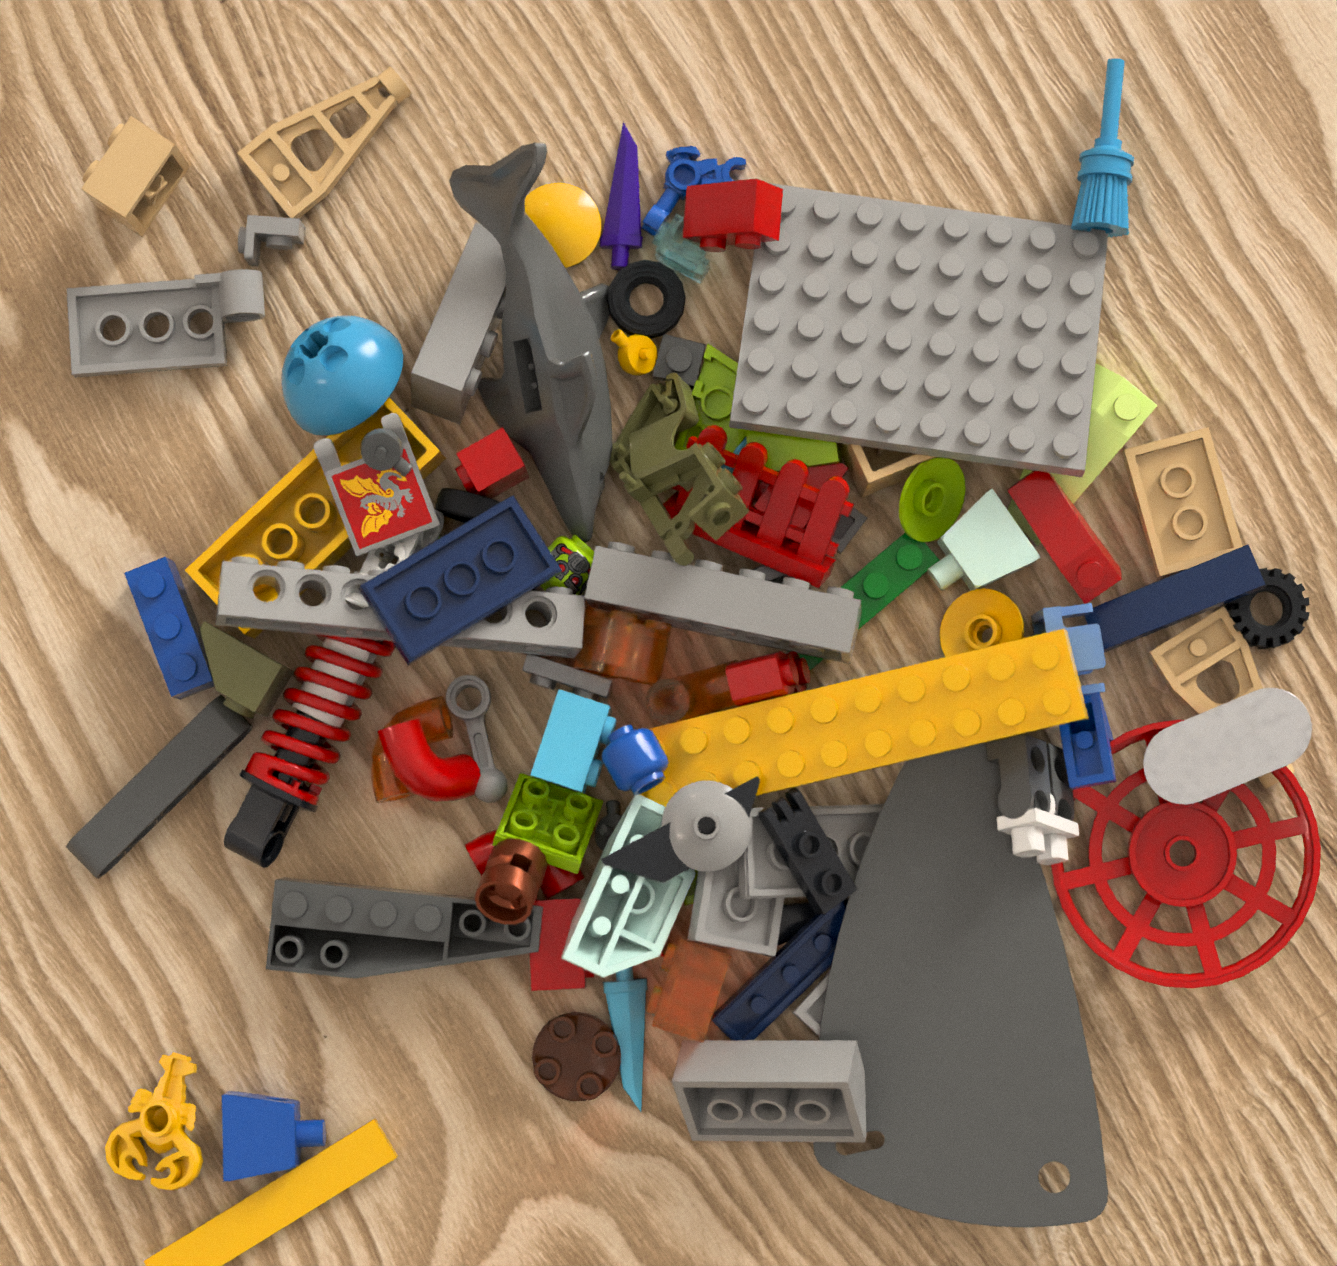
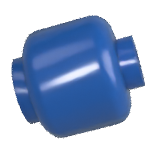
(635, 759)

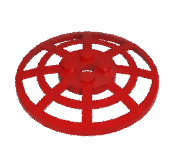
(1191, 884)

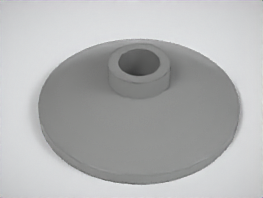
(731, 831)

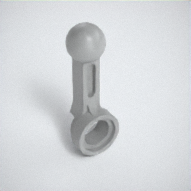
(492, 782)

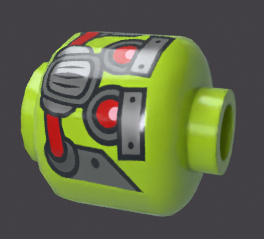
(574, 560)

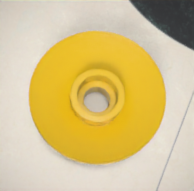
(972, 615)

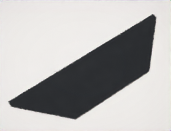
(653, 853)

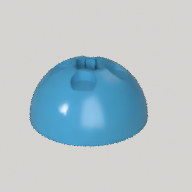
(340, 373)

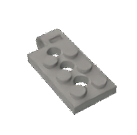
(225, 295)

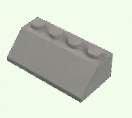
(772, 1090)

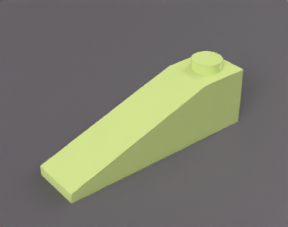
(1115, 416)

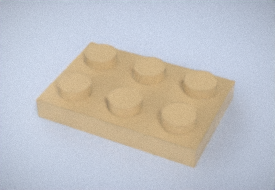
(1181, 501)

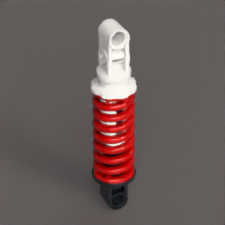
(321, 707)

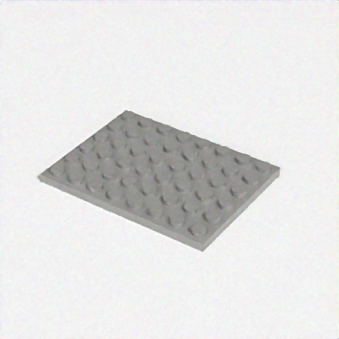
(923, 331)

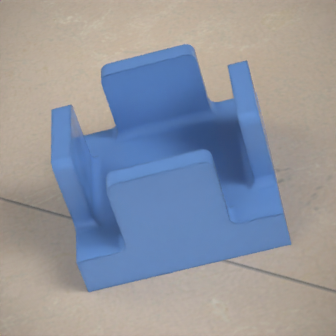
(1084, 639)

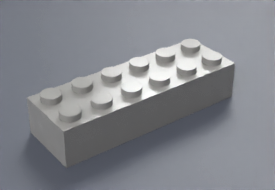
(725, 603)

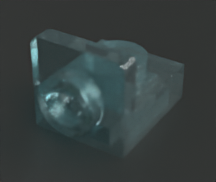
(683, 257)

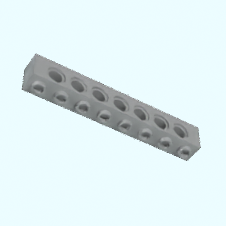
(333, 617)

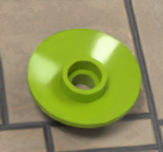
(932, 499)

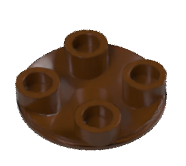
(576, 1056)

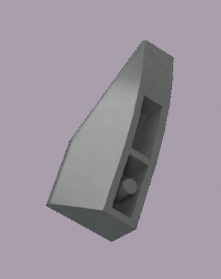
(384, 930)

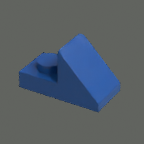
(1088, 747)

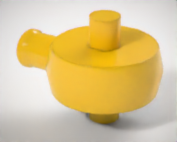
(635, 353)

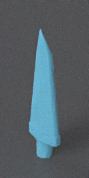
(627, 1015)

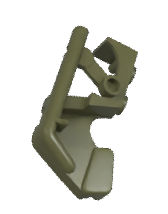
(652, 464)

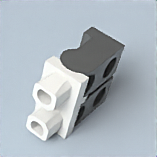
(1034, 797)

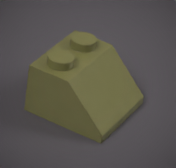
(243, 673)

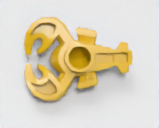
(162, 1128)

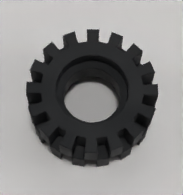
(1292, 615)

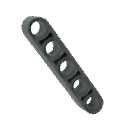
(158, 787)

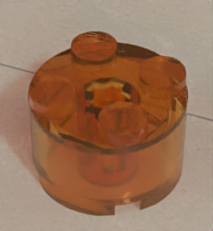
(623, 646)

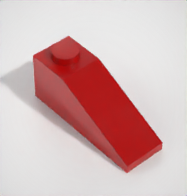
(1065, 535)

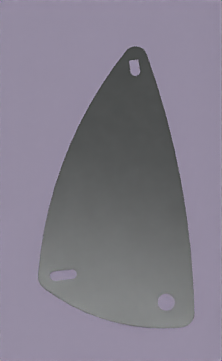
(962, 1013)

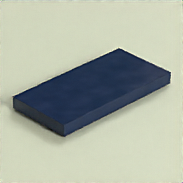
(460, 580)

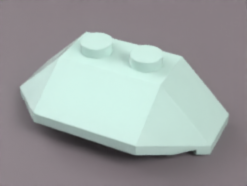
(622, 913)

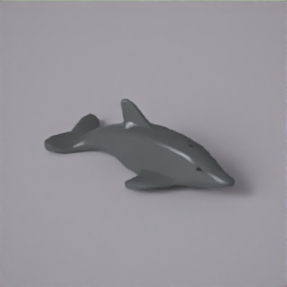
(554, 367)

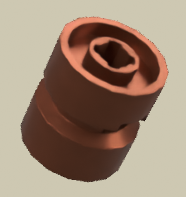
(511, 881)

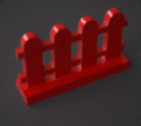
(769, 542)

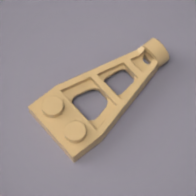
(281, 171)
(1197, 649)

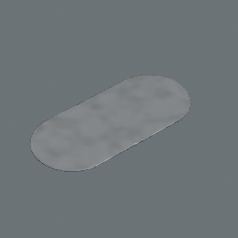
(1227, 746)

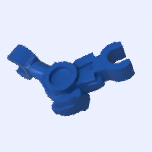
(684, 173)

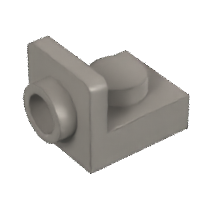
(275, 231)

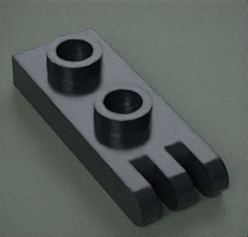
(807, 852)

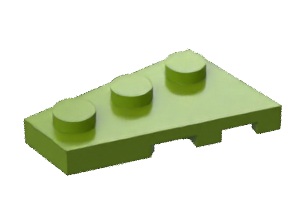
(714, 399)

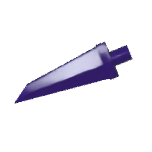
(623, 217)

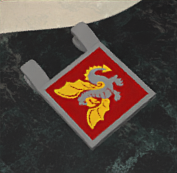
(375, 503)

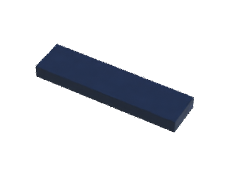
(1177, 598)
(781, 978)

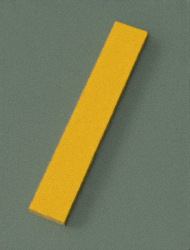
(281, 1201)

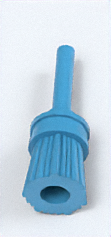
(1105, 168)

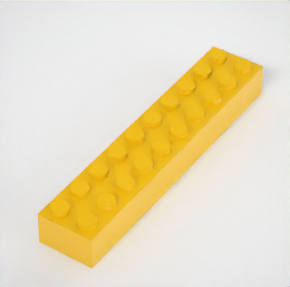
(878, 719)

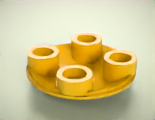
(566, 220)

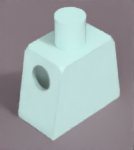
(982, 546)

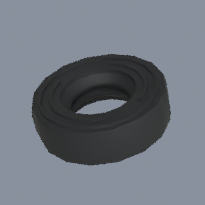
(650, 273)
(462, 504)

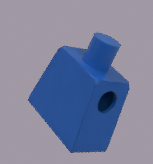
(264, 1134)

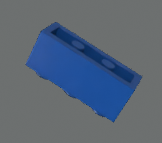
(171, 627)

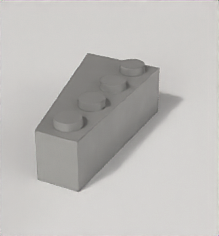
(462, 330)

